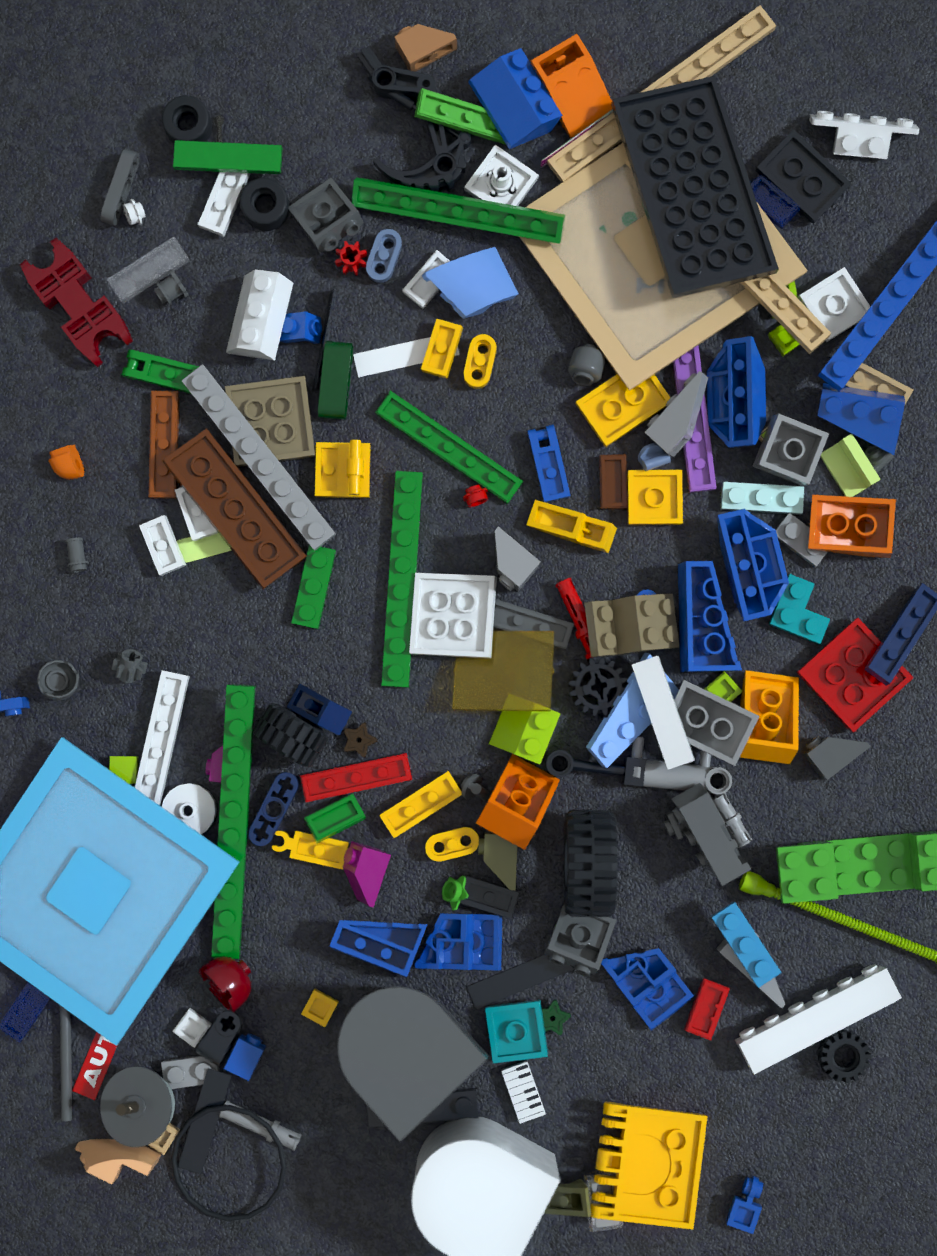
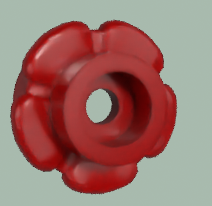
(475, 496)

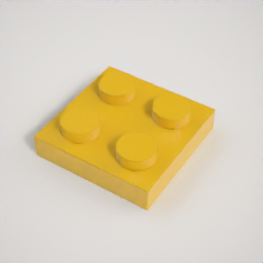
(655, 497)

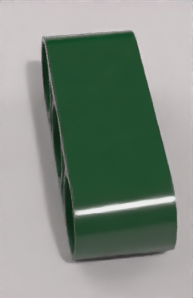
(335, 380)

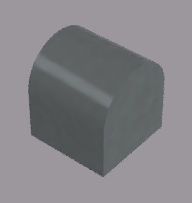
(405, 1055)

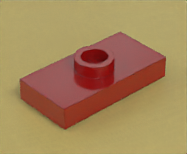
(706, 1008)

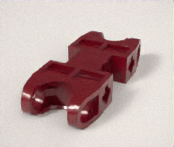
(63, 285)

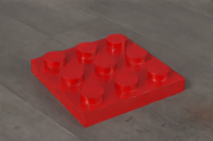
(842, 682)

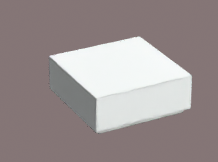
(192, 1027)

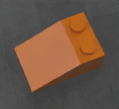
(852, 525)
(518, 802)

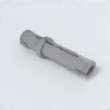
(287, 1137)

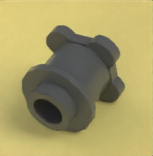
(170, 288)

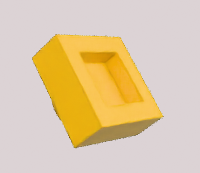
(319, 1007)

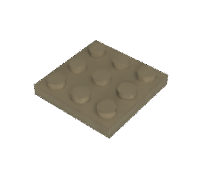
(278, 415)

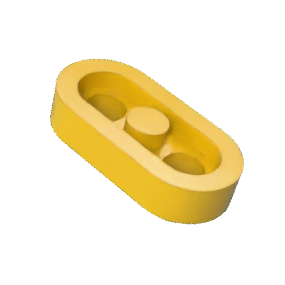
(479, 362)
(452, 844)

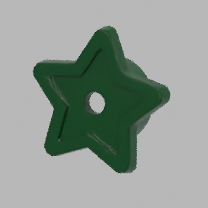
(560, 1017)

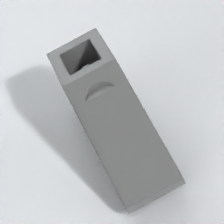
(678, 420)

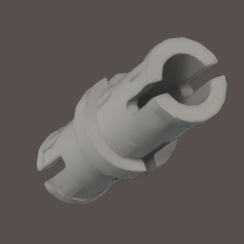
(732, 820)

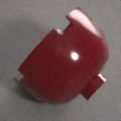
(228, 981)

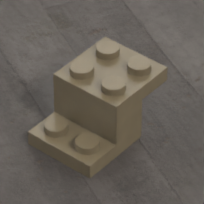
(631, 625)

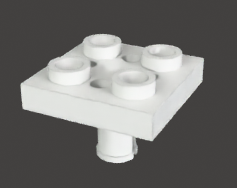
(506, 174)

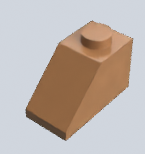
(423, 45)

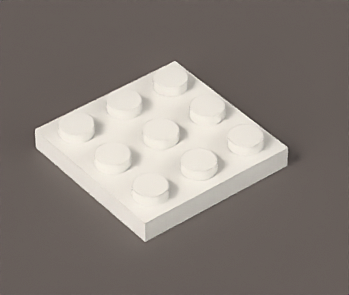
(453, 615)

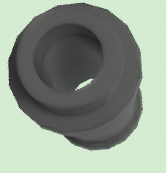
(76, 555)

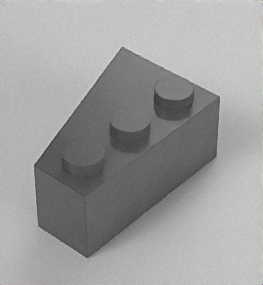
(709, 834)

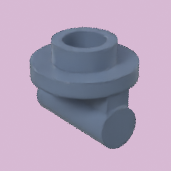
(653, 456)

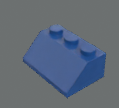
(515, 99)

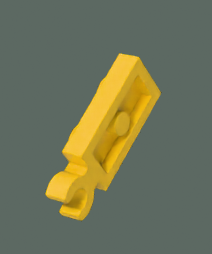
(304, 847)

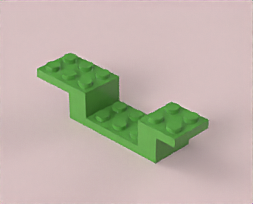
(857, 866)

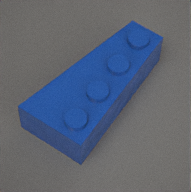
(703, 623)

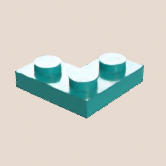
(793, 617)

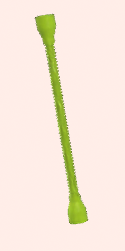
(757, 885)

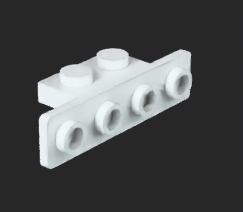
(863, 136)

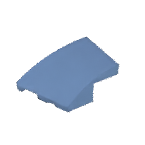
(473, 282)

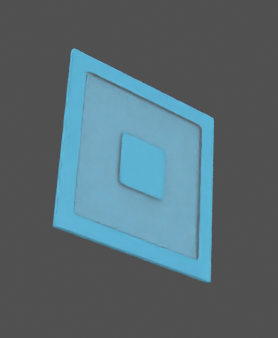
(99, 889)

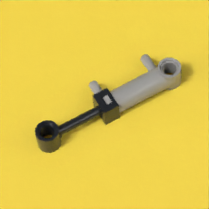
(649, 772)

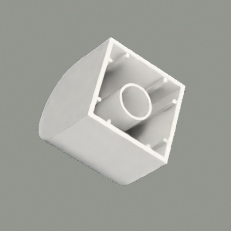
(481, 1188)

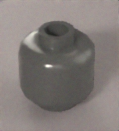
(586, 365)

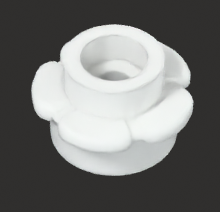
(134, 212)

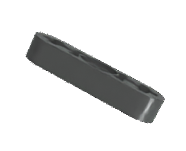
(120, 187)

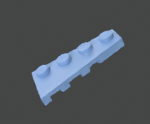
(623, 723)

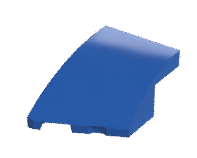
(464, 943)
(649, 985)

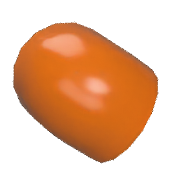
(67, 462)

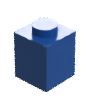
(245, 1056)

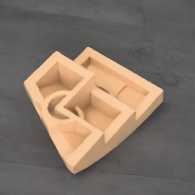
(107, 1157)

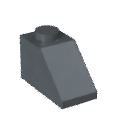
(832, 754)

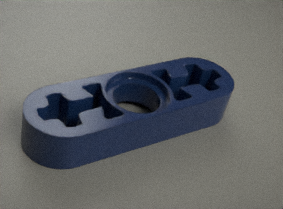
(263, 812)

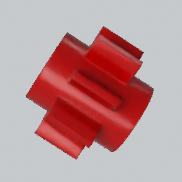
(358, 255)

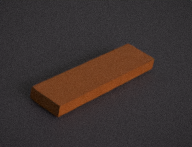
(163, 442)

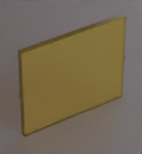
(512, 679)

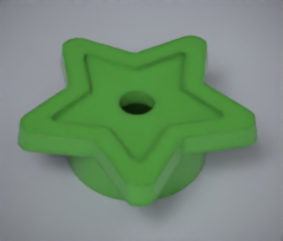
(454, 891)

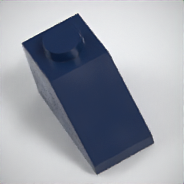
(319, 709)

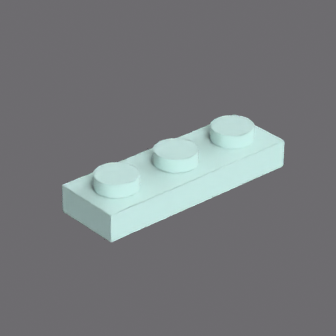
(762, 498)

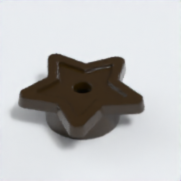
(353, 734)

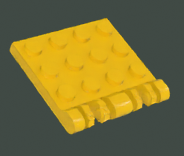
(653, 1168)

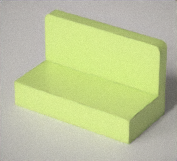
(849, 466)

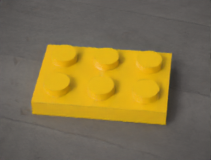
(616, 410)

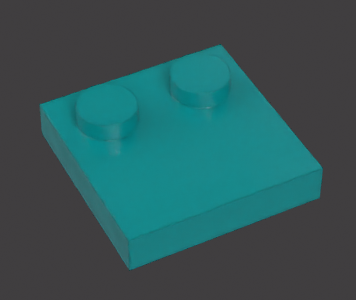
(516, 1031)

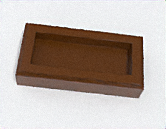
(613, 482)

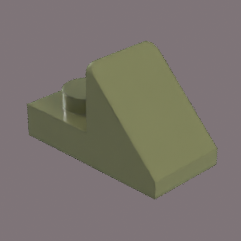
(570, 1200)

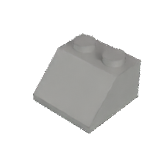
(513, 561)

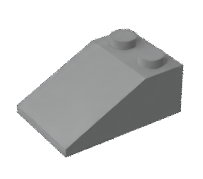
(714, 722)

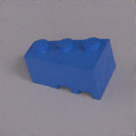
(864, 413)
(380, 944)

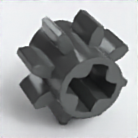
(129, 666)

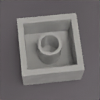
(790, 449)

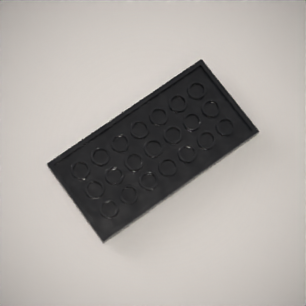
(694, 187)

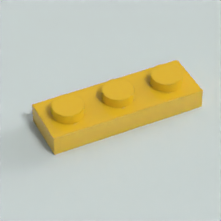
(421, 804)

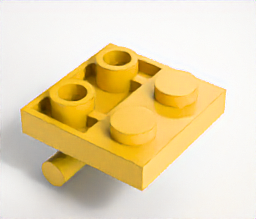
(342, 470)

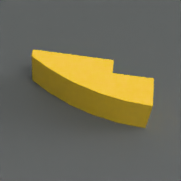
(572, 526)

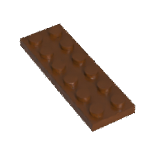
(234, 508)

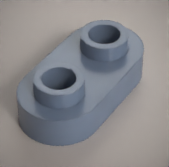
(382, 256)

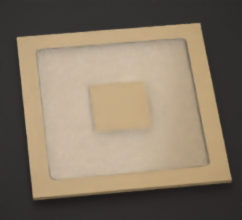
(616, 279)

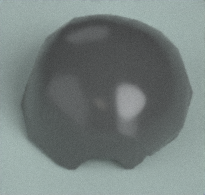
(58, 680)

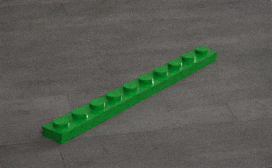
(234, 816)

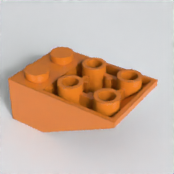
(573, 84)

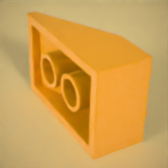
(777, 703)

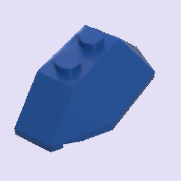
(737, 393)
(752, 563)

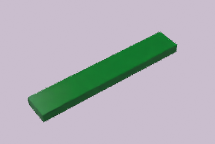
(448, 447)

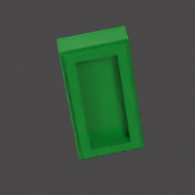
(334, 818)

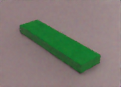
(227, 157)

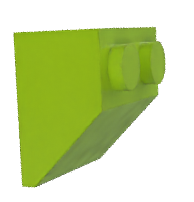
(525, 733)

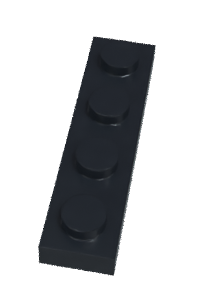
(456, 1106)

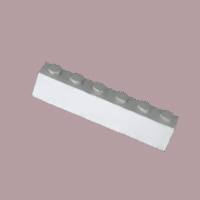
(818, 1018)

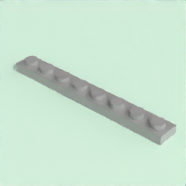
(258, 457)

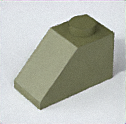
(500, 857)

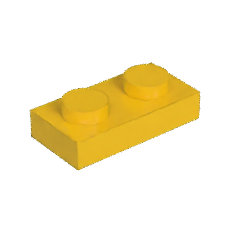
(441, 348)

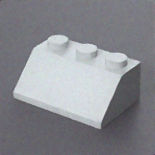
(260, 315)

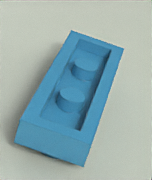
(746, 944)

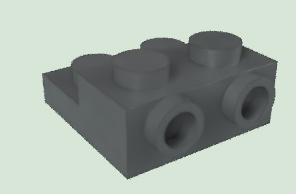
(326, 216)
(579, 942)

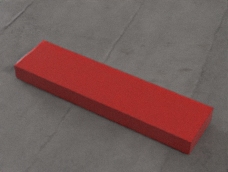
(356, 777)

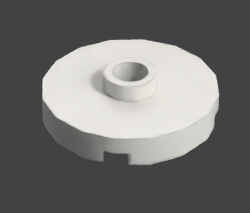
(199, 799)

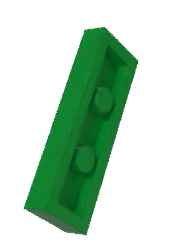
(313, 587)

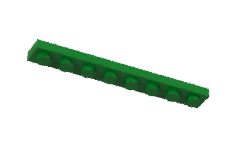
(458, 210)
(402, 578)

